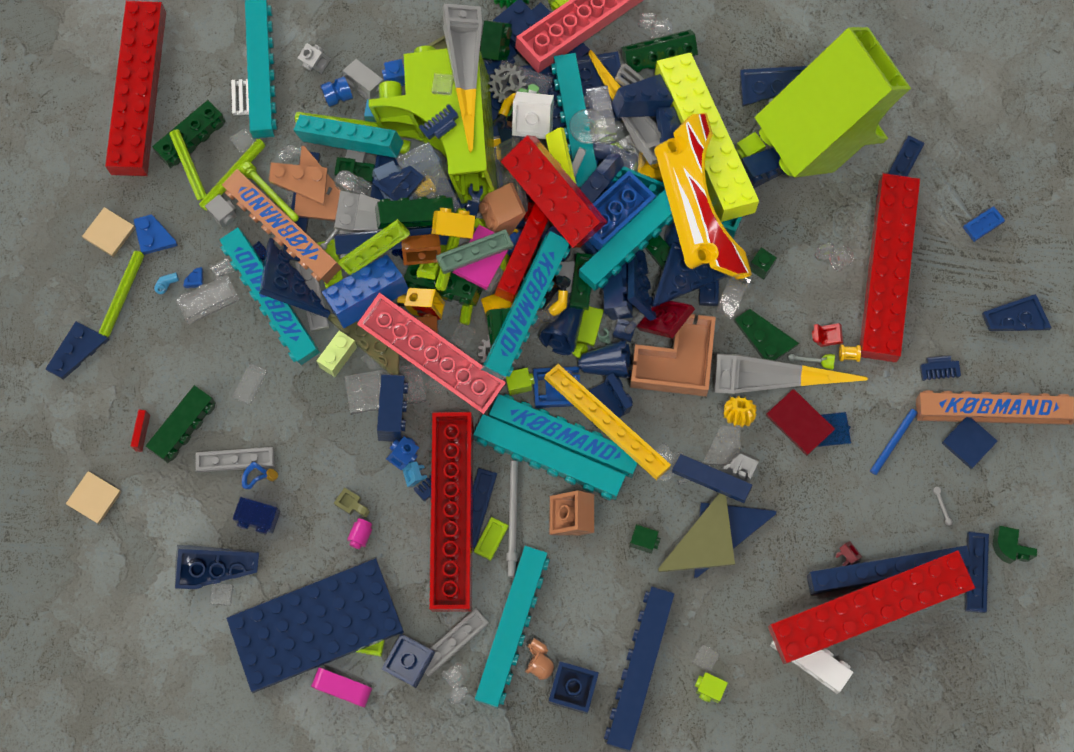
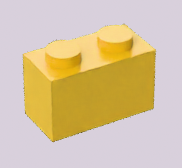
(453, 224)

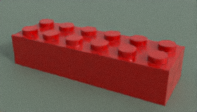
(553, 191)

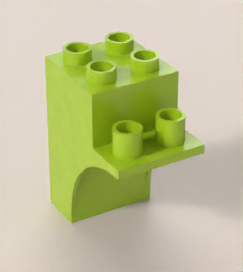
(419, 105)
(833, 105)

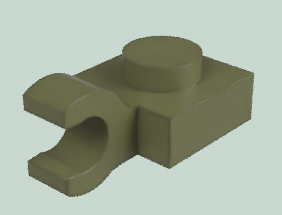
(349, 502)

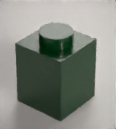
(762, 263)
(644, 539)

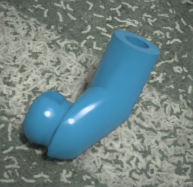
(164, 282)

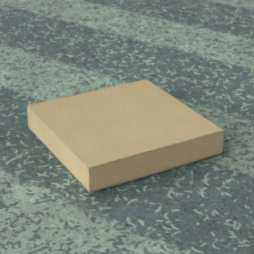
(108, 232)
(93, 497)

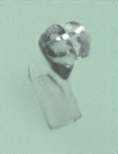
(288, 152)

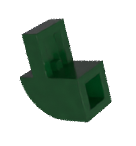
(1007, 548)

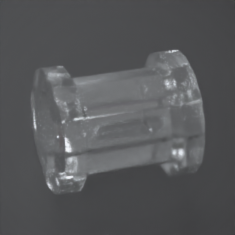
(222, 268)

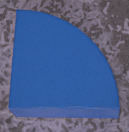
(194, 279)

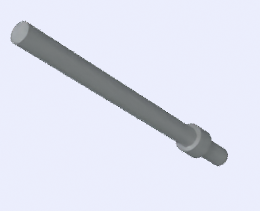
(512, 556)

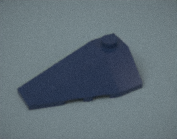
(208, 565)

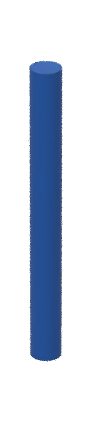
(893, 442)

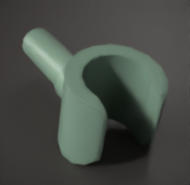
(605, 338)

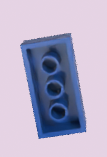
(619, 206)
(355, 293)

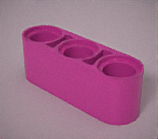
(341, 687)

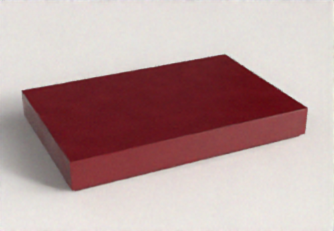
(669, 319)
(800, 422)

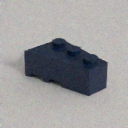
(642, 98)
(762, 166)
(615, 296)
(391, 407)

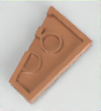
(301, 179)

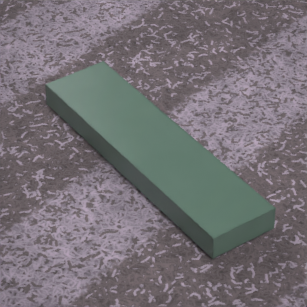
(474, 251)

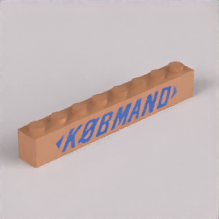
(283, 228)
(995, 408)

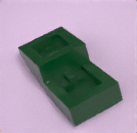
(357, 168)

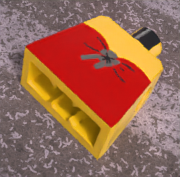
(422, 302)

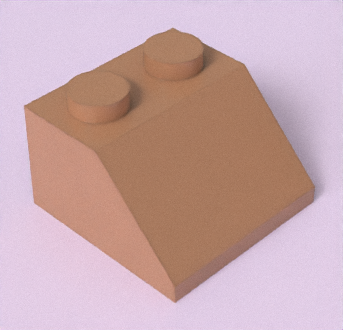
(502, 209)
(572, 513)

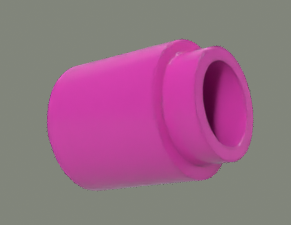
(360, 533)

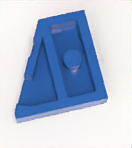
(152, 235)

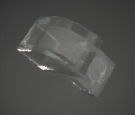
(732, 296)

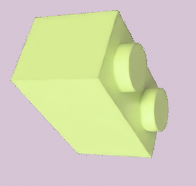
(337, 353)

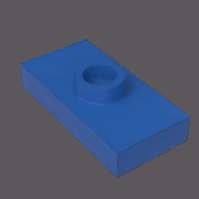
(984, 223)

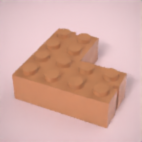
(678, 369)

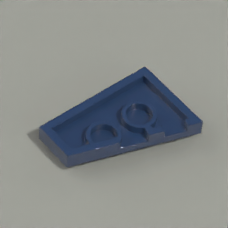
(1017, 316)

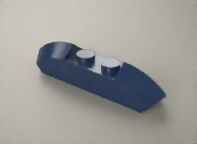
(602, 176)

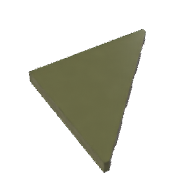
(369, 344)
(706, 543)

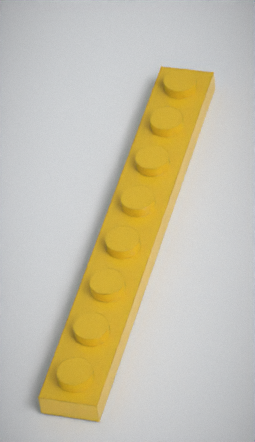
(607, 422)

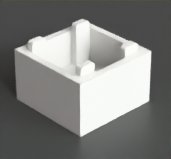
(532, 114)

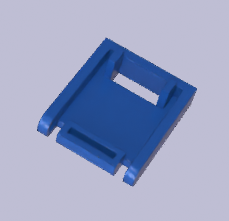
(552, 397)

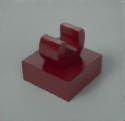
(850, 552)

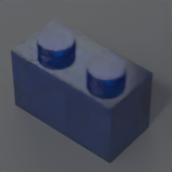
(256, 515)

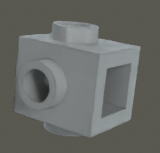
(314, 58)

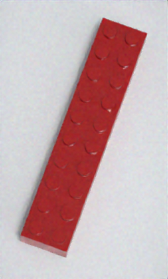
(136, 89)
(889, 268)
(451, 512)
(870, 607)

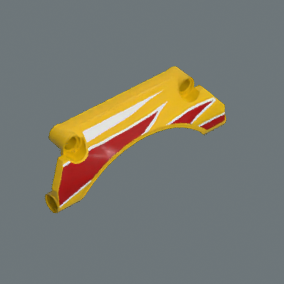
(696, 222)

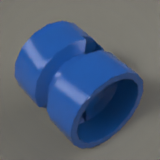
(336, 91)

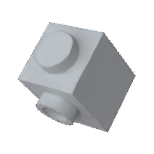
(221, 211)

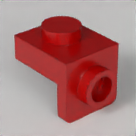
(827, 334)

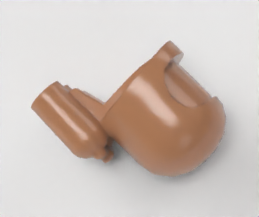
(540, 664)

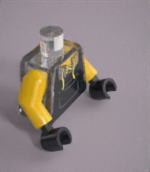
(555, 302)

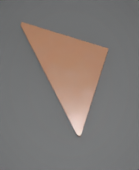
(311, 209)

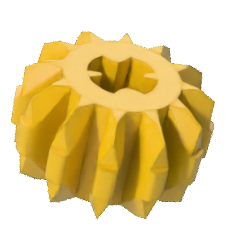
(740, 411)

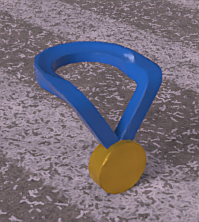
(270, 474)

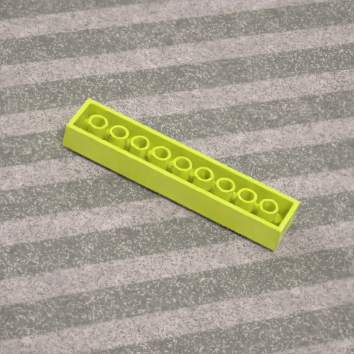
(724, 172)

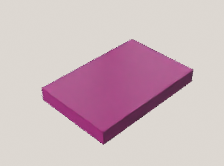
(483, 271)

